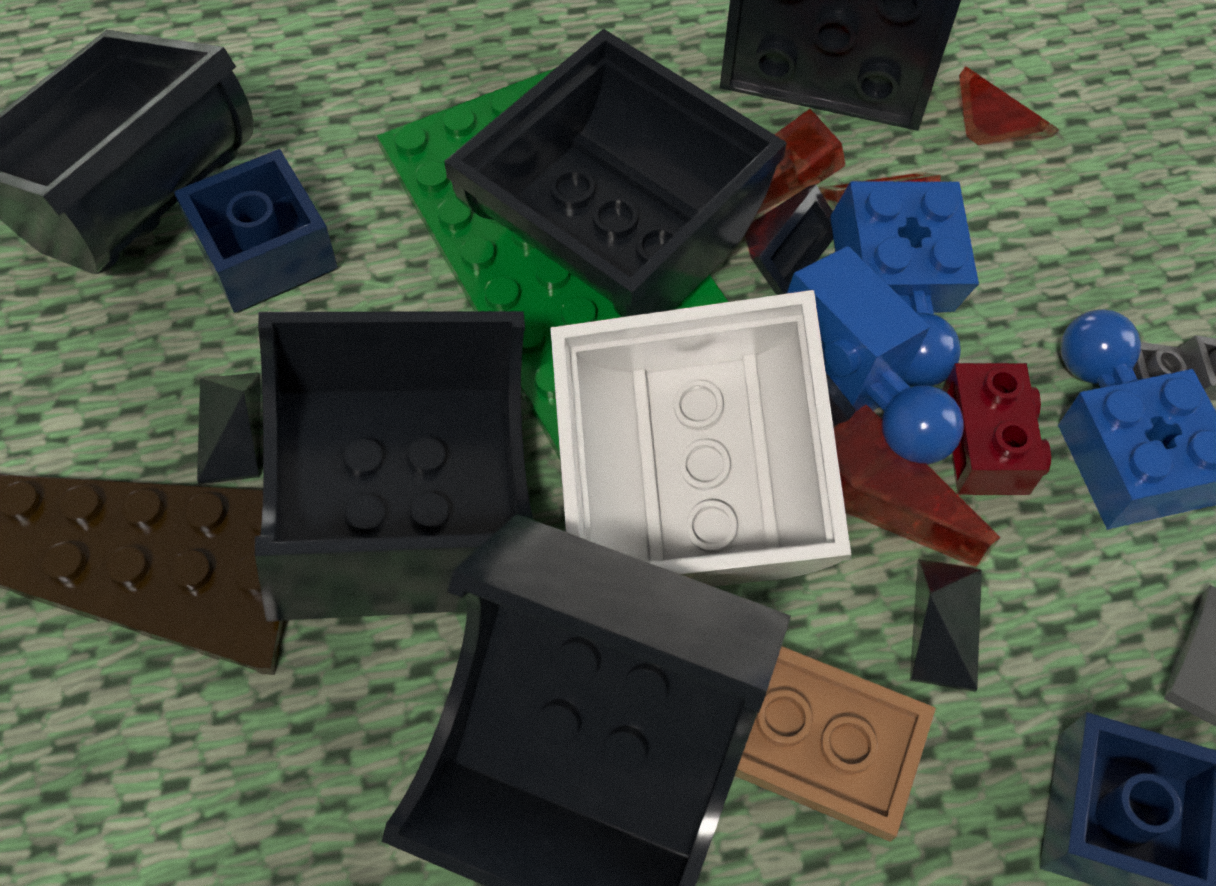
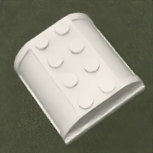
(703, 439)

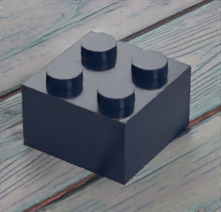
(257, 229)
(1130, 807)

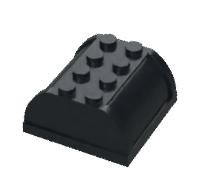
(111, 138)
(621, 175)

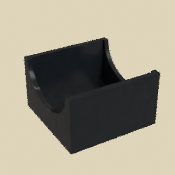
(839, 54)
(384, 456)
(586, 717)

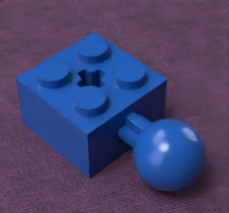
(922, 249)
(868, 349)
(1136, 442)

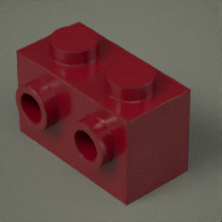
(1001, 430)

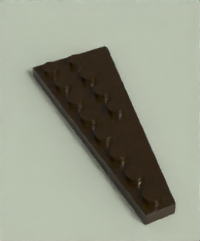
(144, 560)

